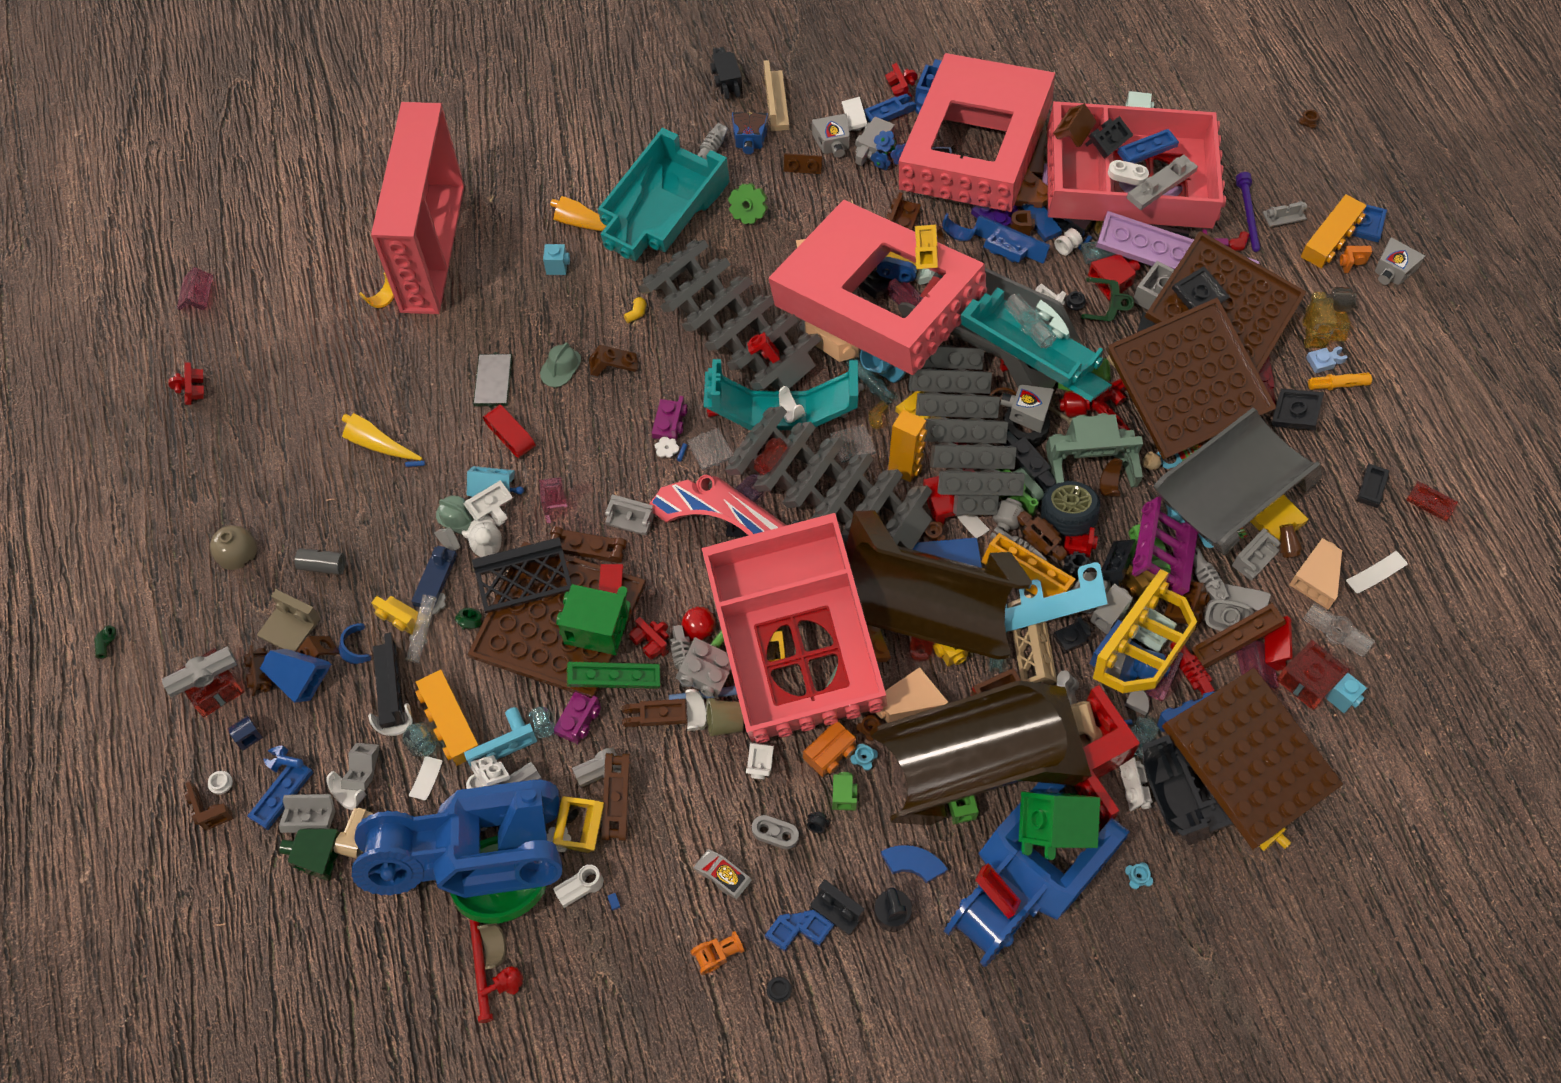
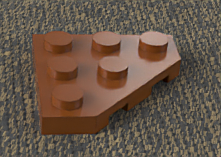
(1032, 191)

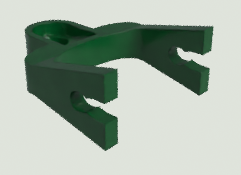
(1115, 301)

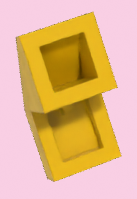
(926, 247)

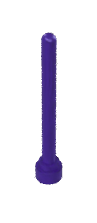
(1244, 181)

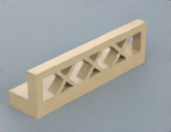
(776, 98)
(1040, 654)

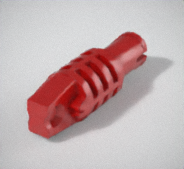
(1194, 671)

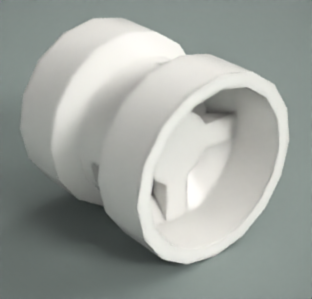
(1066, 243)

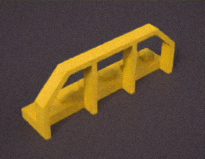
(1128, 628)

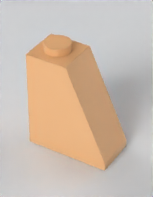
(833, 345)
(1320, 574)
(911, 696)

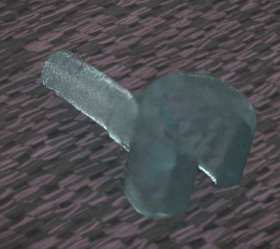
(996, 663)

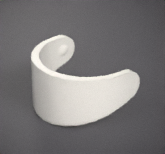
(793, 411)
(695, 710)
(395, 730)
(347, 798)

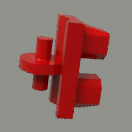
(904, 80)
(190, 376)
(653, 636)

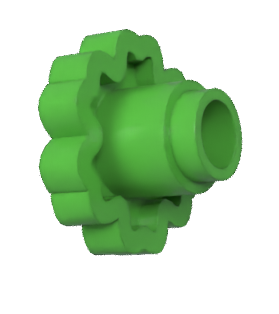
(740, 207)

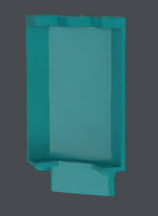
(1062, 361)

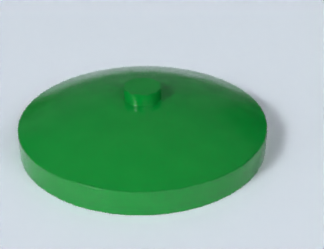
(498, 906)

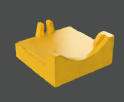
(1278, 514)

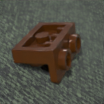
(904, 212)
(1197, 599)

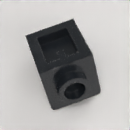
(1073, 635)

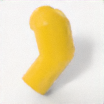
(638, 310)

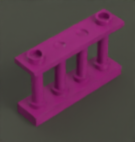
(1183, 547)

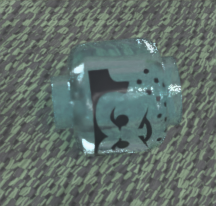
(420, 739)

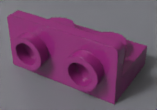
(669, 419)
(577, 717)

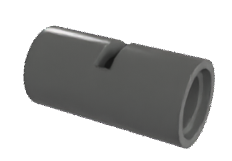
(320, 561)

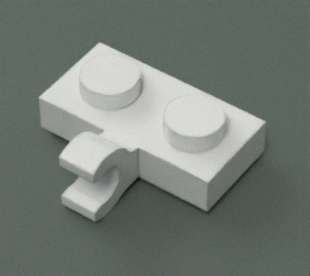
(489, 502)

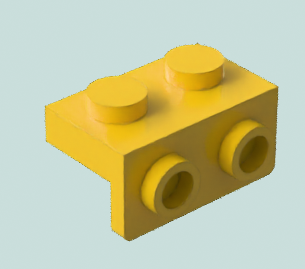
(396, 612)

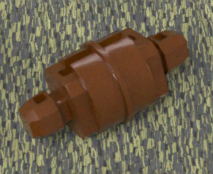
(1047, 530)

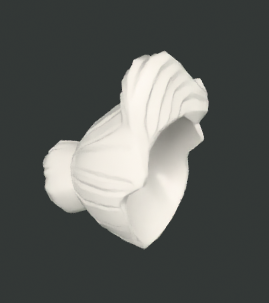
(483, 536)

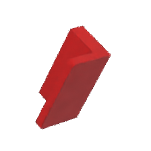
(1279, 646)

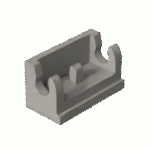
(629, 515)
(1257, 554)

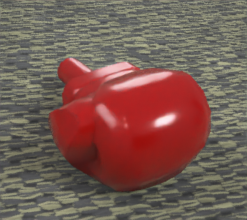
(506, 981)

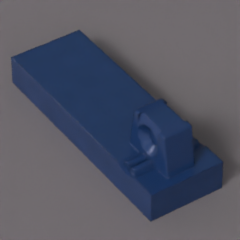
(435, 574)

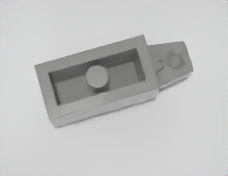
(865, 142)

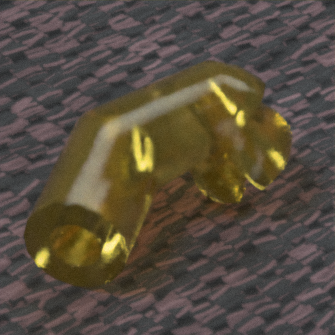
(874, 415)

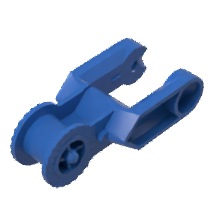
(446, 846)
(1032, 879)

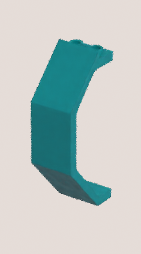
(747, 406)

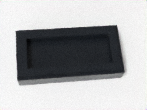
(1372, 485)

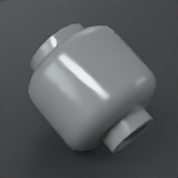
(1007, 514)

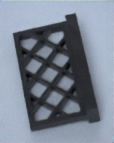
(514, 558)

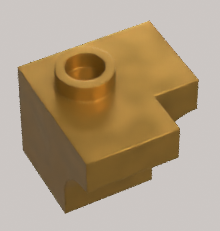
(1137, 584)

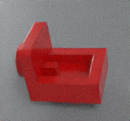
(1081, 543)

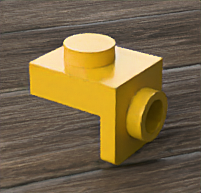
(949, 654)

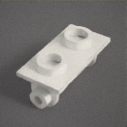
(1133, 776)

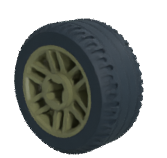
(1071, 508)

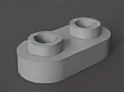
(776, 831)

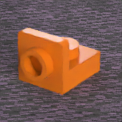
(1354, 255)

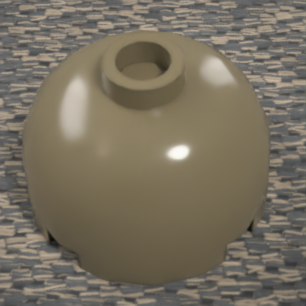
(233, 547)

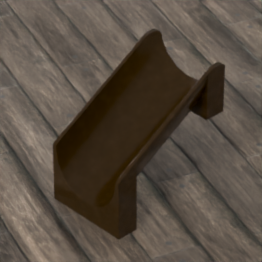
(929, 593)
(982, 745)

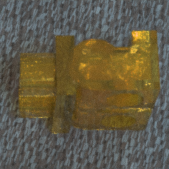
(1319, 321)

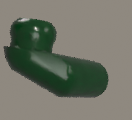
(102, 640)

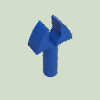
(282, 759)

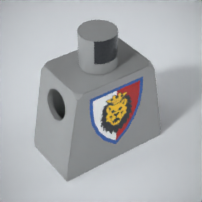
(832, 134)
(1397, 262)
(1029, 405)

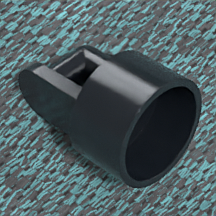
(892, 910)

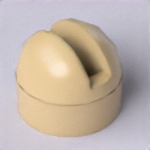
(1151, 461)

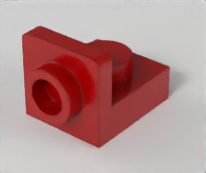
(765, 345)

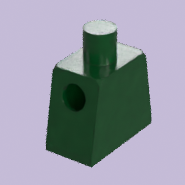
(312, 851)

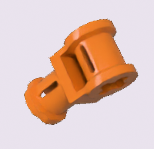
(716, 952)

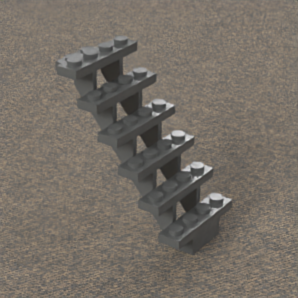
(795, 359)
(974, 491)
(909, 517)

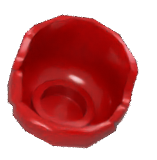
(698, 623)

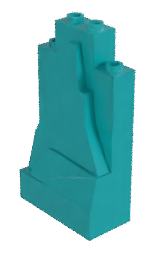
(660, 196)

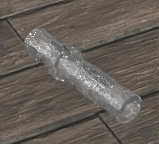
(421, 628)

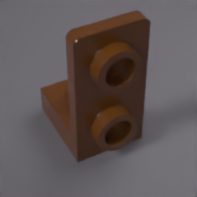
(609, 356)
(213, 816)

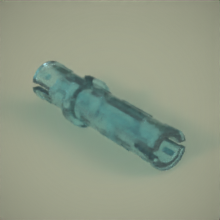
(875, 385)

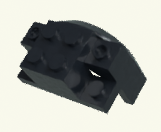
(1181, 794)

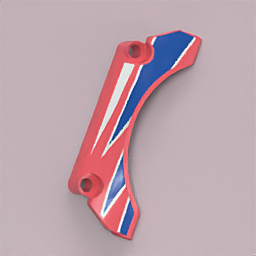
(720, 501)

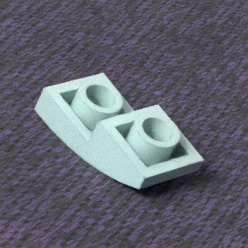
(1057, 324)

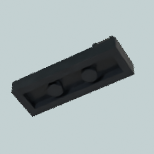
(1118, 561)

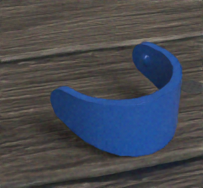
(956, 231)
(345, 653)

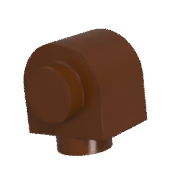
(1022, 221)

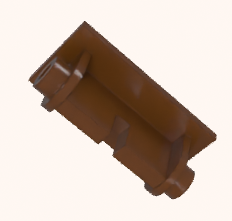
(802, 163)
(256, 678)

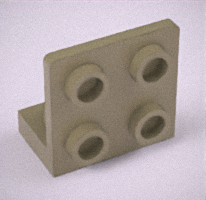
(289, 622)

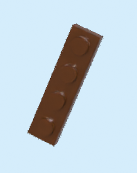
(1238, 635)

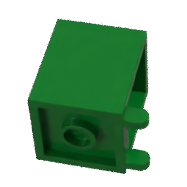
(594, 618)
(1058, 821)

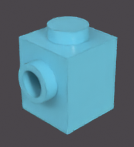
(556, 259)
(1346, 693)

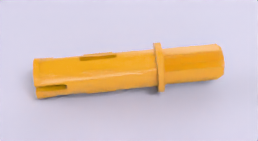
(1346, 380)

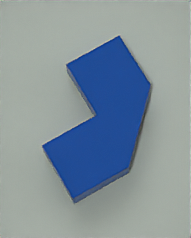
(807, 923)

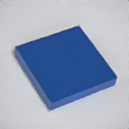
(1372, 224)

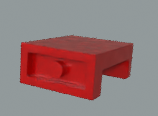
(940, 505)

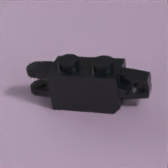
(726, 72)
(1031, 461)

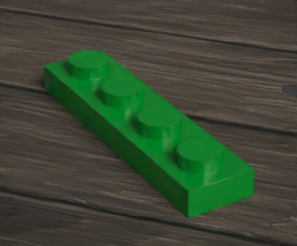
(613, 675)

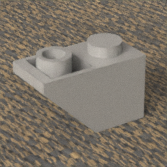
(1118, 604)

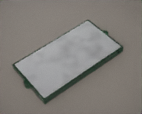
(492, 380)

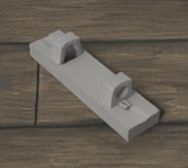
(1162, 182)

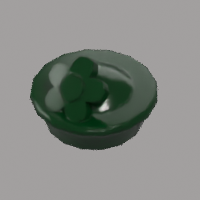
(469, 618)

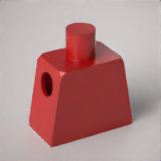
(1115, 269)

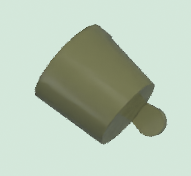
(723, 717)

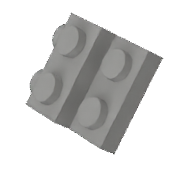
(704, 668)

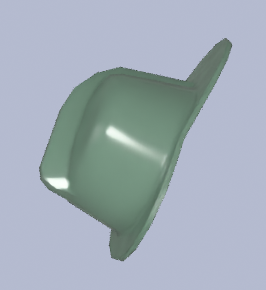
(560, 365)
(454, 514)

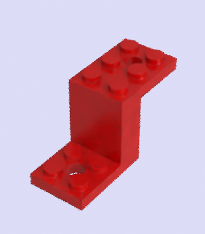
(1107, 752)

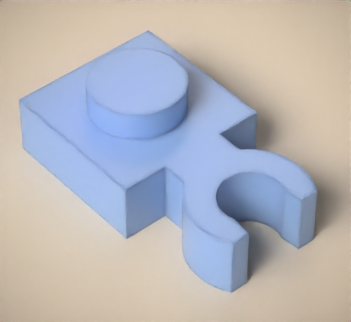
(1324, 360)

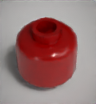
(1074, 404)

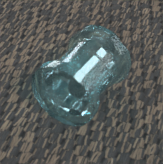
(541, 721)

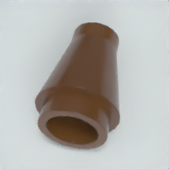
(1289, 541)

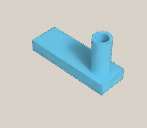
(518, 738)

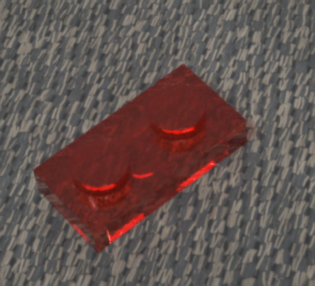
(1432, 501)

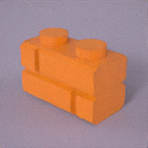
(829, 749)

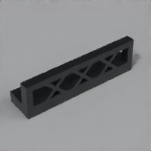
(388, 683)

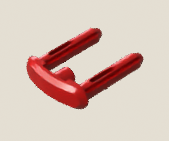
(1114, 393)

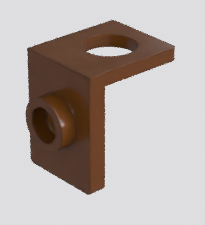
(312, 646)

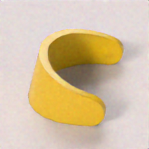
(382, 298)

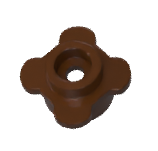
(1309, 118)
(938, 528)
(869, 720)

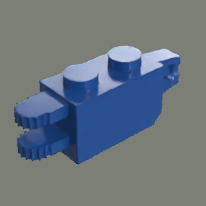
(925, 83)

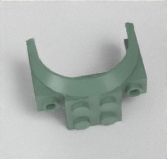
(1093, 438)

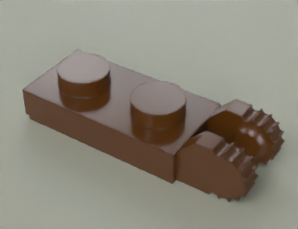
(656, 713)

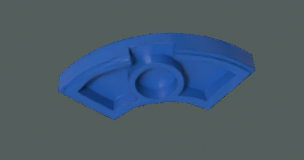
(914, 860)

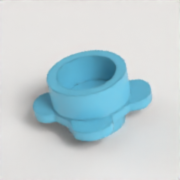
(870, 754)
(1143, 870)

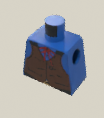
(749, 130)

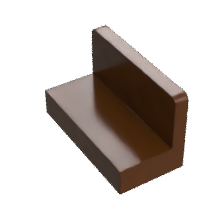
(1076, 124)

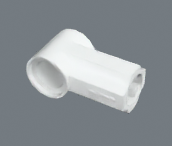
(575, 887)

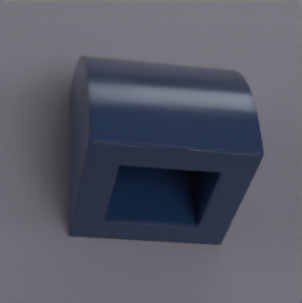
(244, 733)

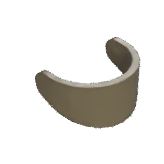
(493, 943)

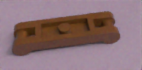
(590, 545)
(615, 797)

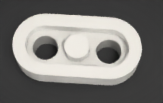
(1127, 172)

